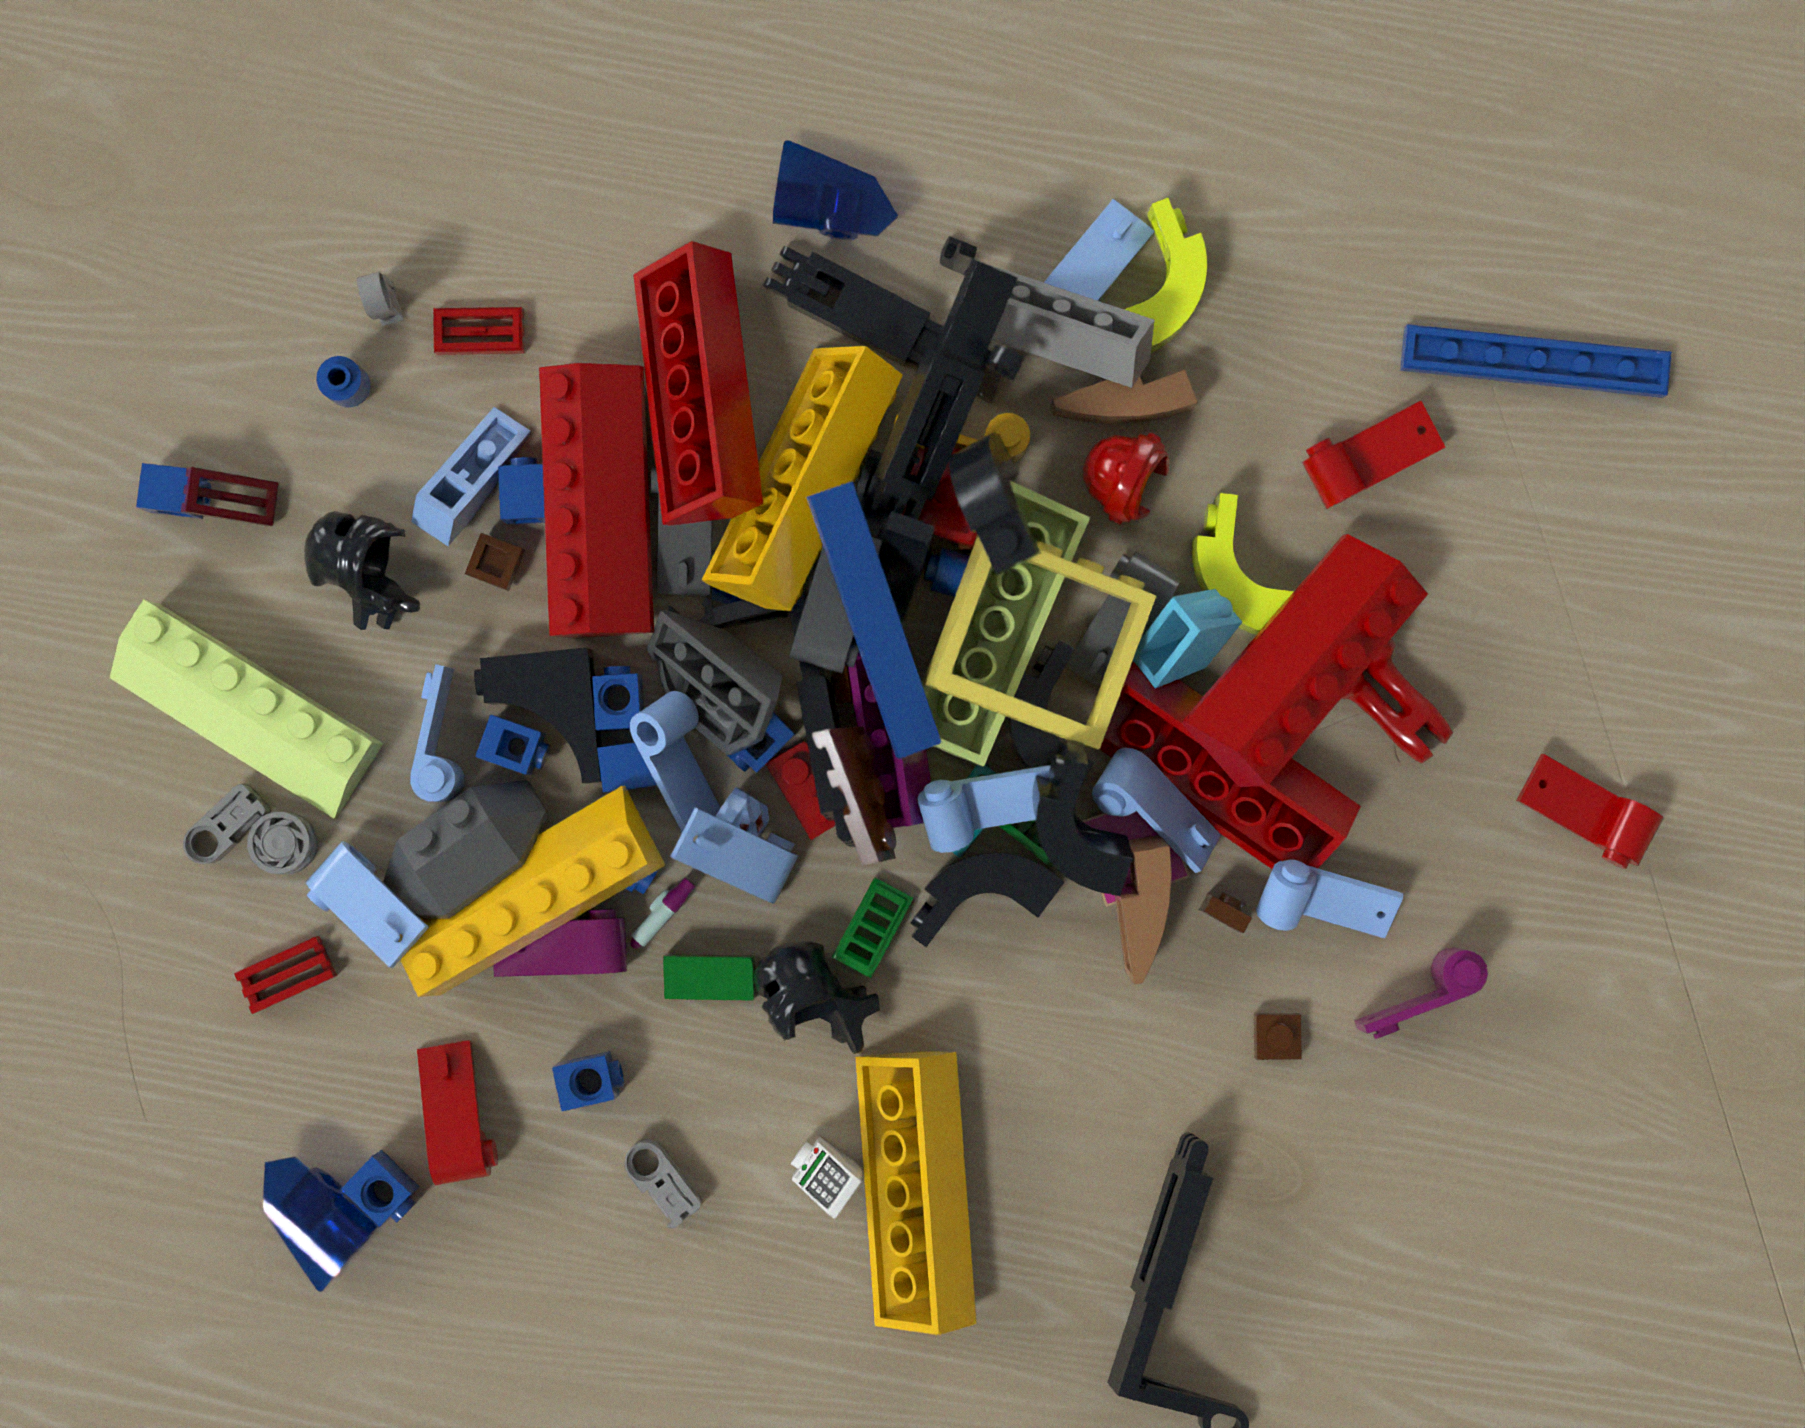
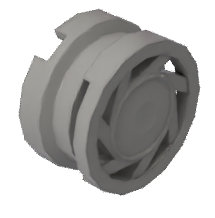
(282, 843)

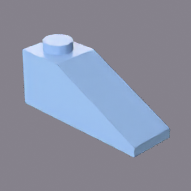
(467, 477)

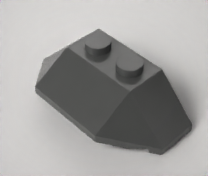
(722, 677)
(465, 848)

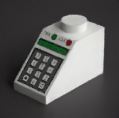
(826, 1175)

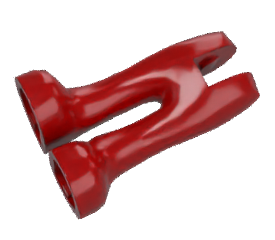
(1415, 711)

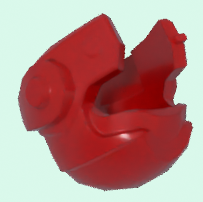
(1119, 470)

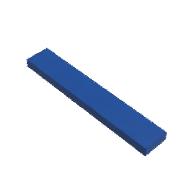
(1535, 361)
(874, 619)

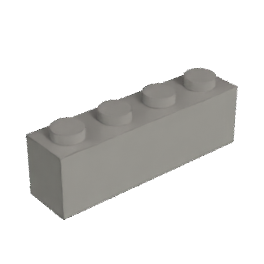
(1076, 331)

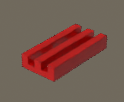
(474, 348)
(251, 990)

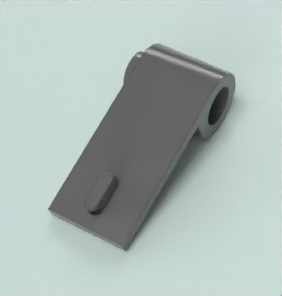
(682, 554)
(824, 629)
(1099, 640)

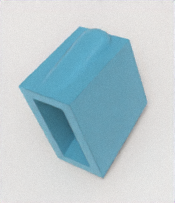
(1185, 636)

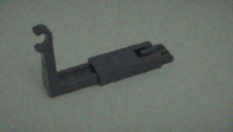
(875, 316)
(943, 385)
(815, 698)
(1157, 1284)

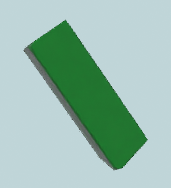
(709, 977)

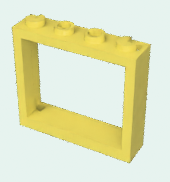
(1084, 572)

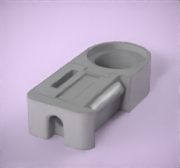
(379, 298)
(226, 820)
(665, 1185)

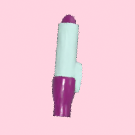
(662, 910)

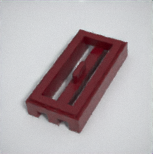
(193, 491)

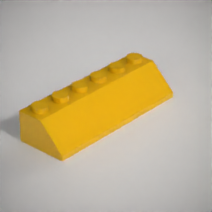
(812, 449)
(563, 876)
(916, 1191)

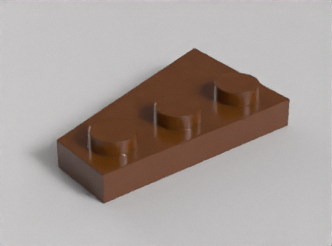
(855, 777)

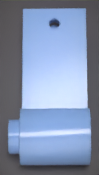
(1101, 253)
(660, 740)
(434, 776)
(1137, 784)
(960, 806)
(736, 855)
(1309, 891)
(365, 903)

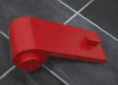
(1371, 455)
(1591, 812)
(451, 1115)

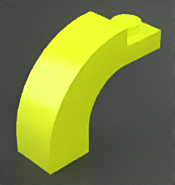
(1184, 277)
(1217, 568)

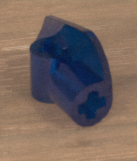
(828, 196)
(313, 1218)

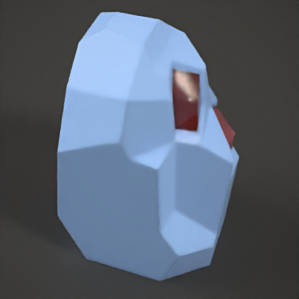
(744, 812)

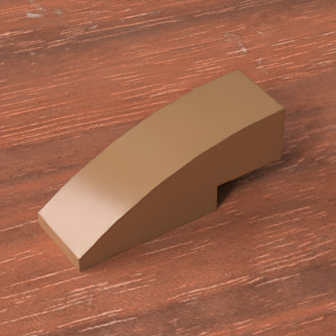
(1116, 403)
(1144, 905)

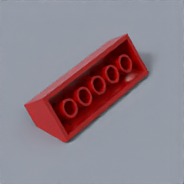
(697, 386)
(596, 500)
(1304, 661)
(1284, 821)

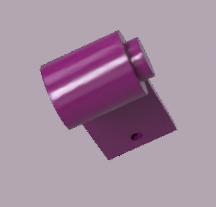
(573, 949)
(1455, 975)

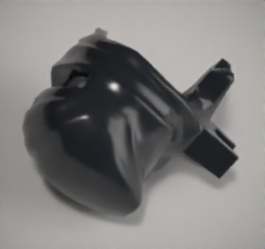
(356, 559)
(803, 989)

